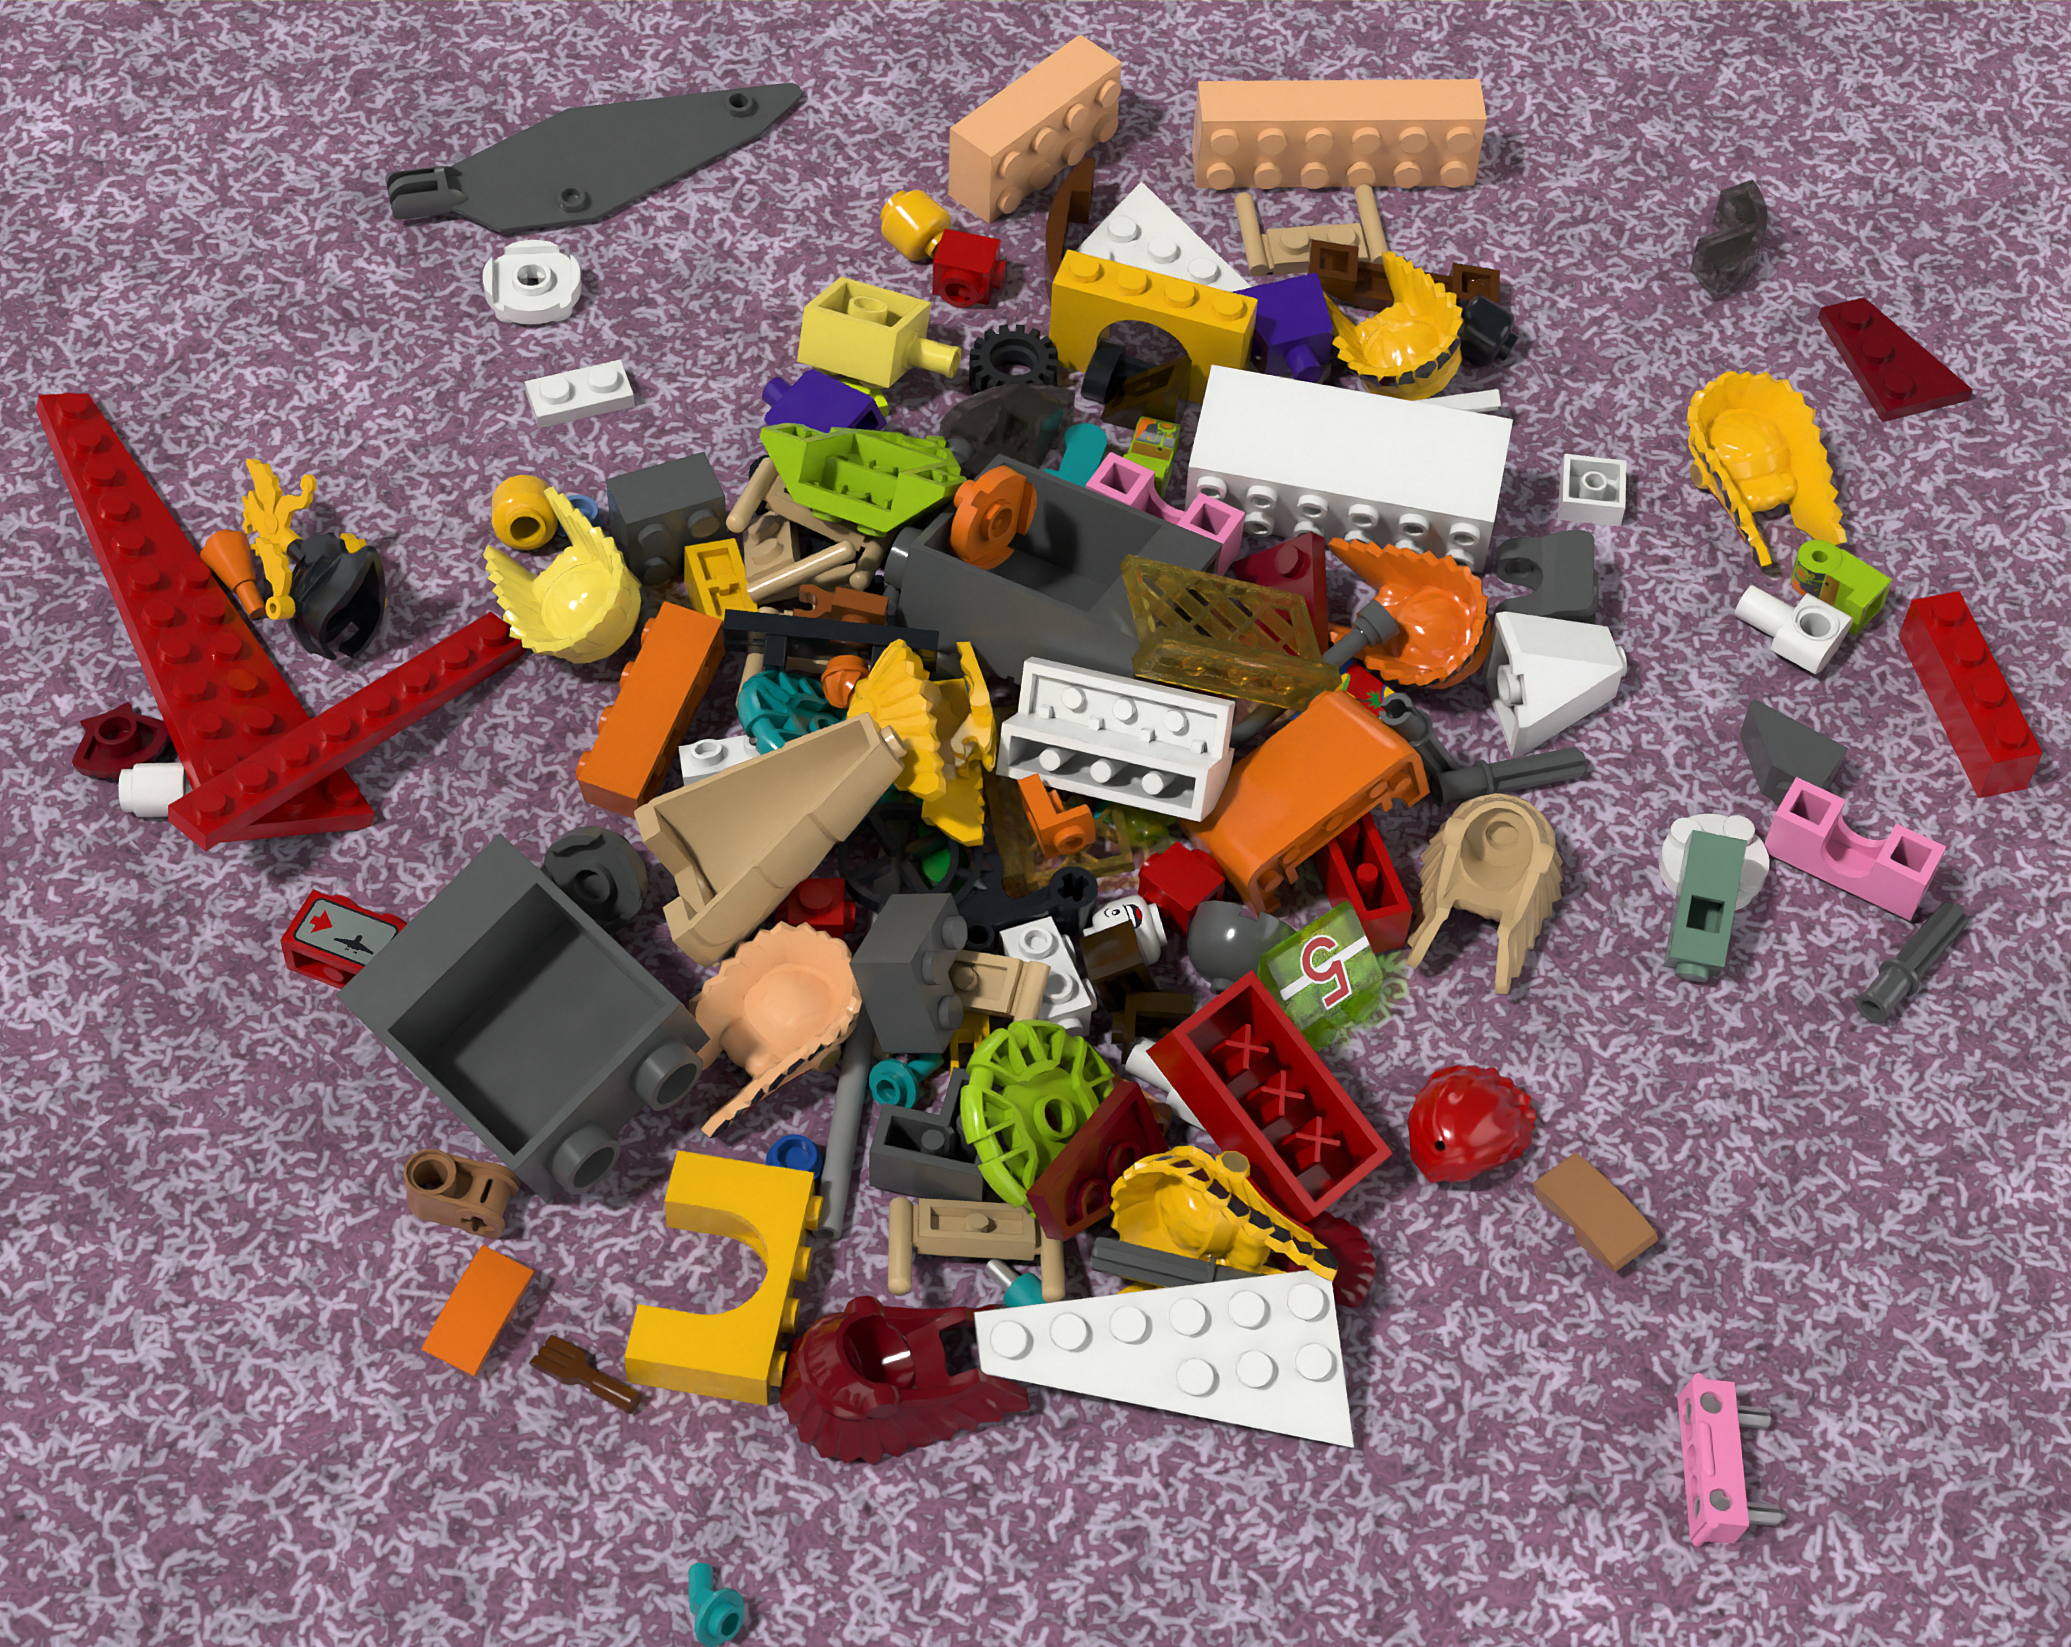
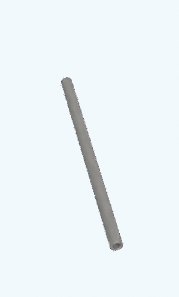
(855, 1070)

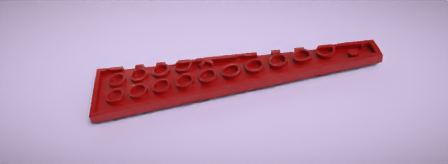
(194, 648)

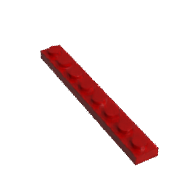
(344, 732)

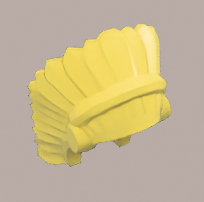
(576, 606)

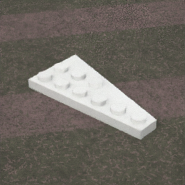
(1155, 239)
(1218, 1350)

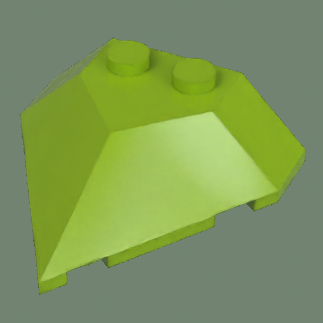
(864, 474)

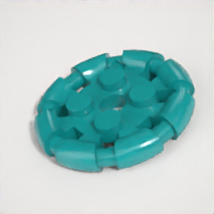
(786, 707)

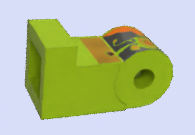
(1155, 448)
(1840, 581)

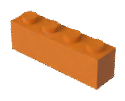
(652, 709)

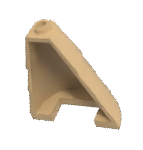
(763, 829)

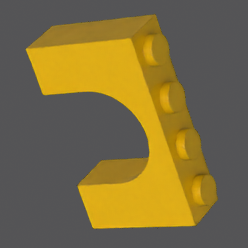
(1096, 292)
(737, 1350)

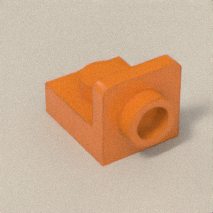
(1055, 829)

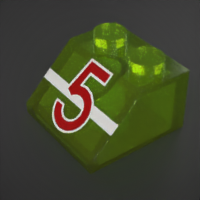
(1324, 976)

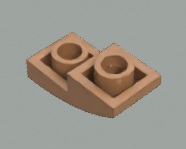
(1598, 1212)

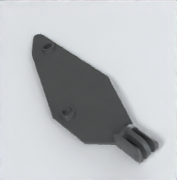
(590, 159)

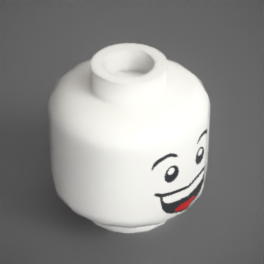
(1144, 917)

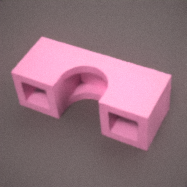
(1207, 516)
(1885, 872)

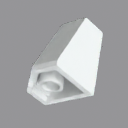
(1548, 675)

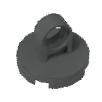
(599, 875)

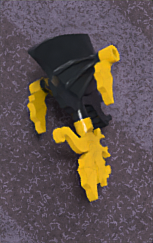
(333, 577)

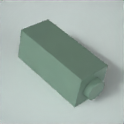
(1704, 905)

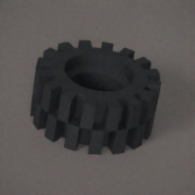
(1012, 348)

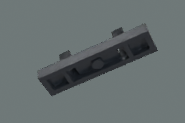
(819, 639)

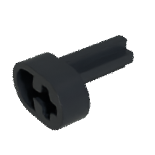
(1107, 366)

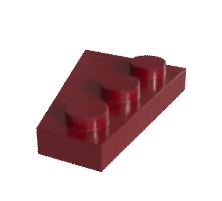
(1888, 363)
(1295, 568)
(1079, 1180)

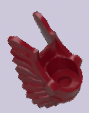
(881, 1382)

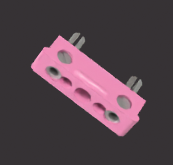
(1715, 1462)

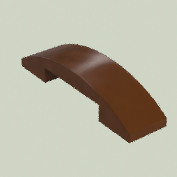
(1070, 204)
(1367, 283)

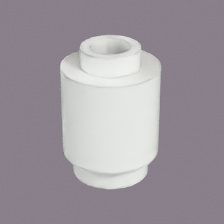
(152, 787)

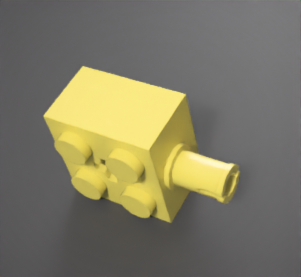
(871, 335)

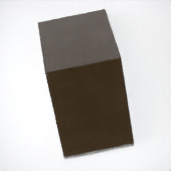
(1154, 394)
(1116, 964)

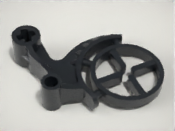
(981, 901)

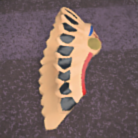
(777, 1011)

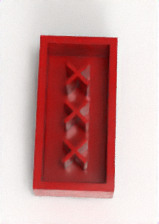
(1269, 1099)

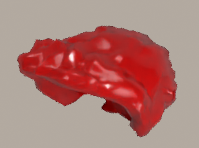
(1477, 1118)

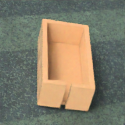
(1034, 129)

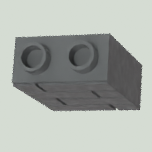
(1055, 593)
(528, 1021)

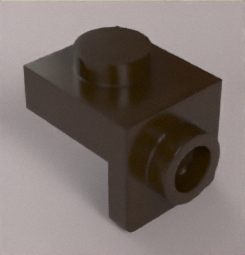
(1149, 1016)

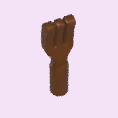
(569, 1366)

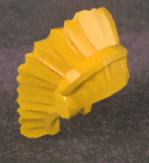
(903, 697)

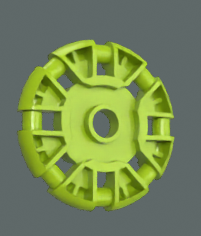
(1021, 1103)

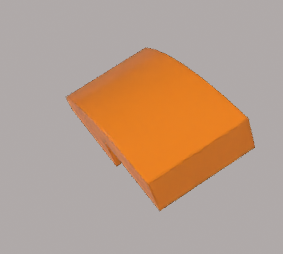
(478, 1310)

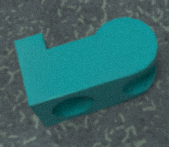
(1082, 453)

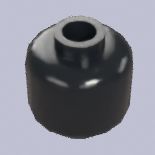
(1486, 330)

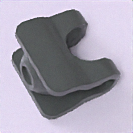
(1557, 570)

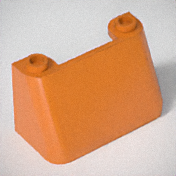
(1303, 793)

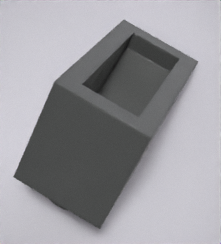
(1786, 749)

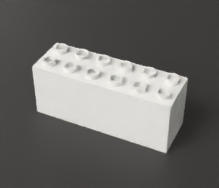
(1349, 464)

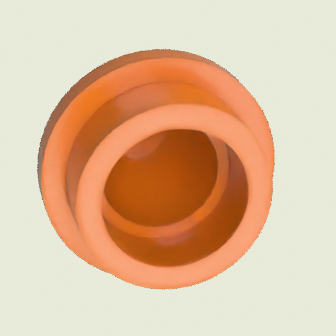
(841, 678)

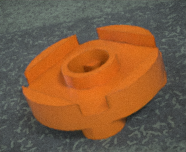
(990, 516)

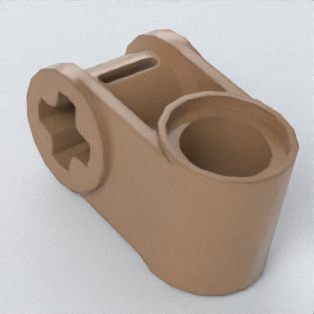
(465, 1194)

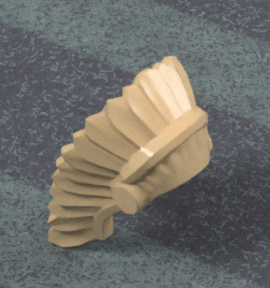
(1496, 863)

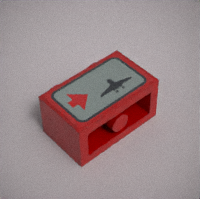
(335, 938)

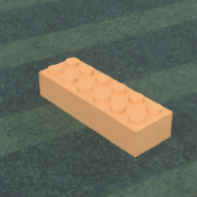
(1337, 133)

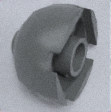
(1230, 945)

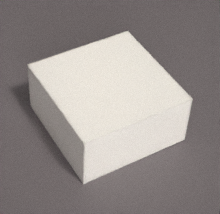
(1592, 490)

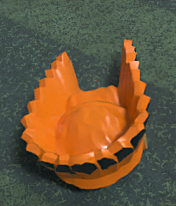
(1435, 607)

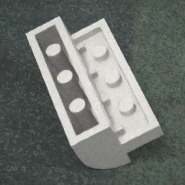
(1119, 739)

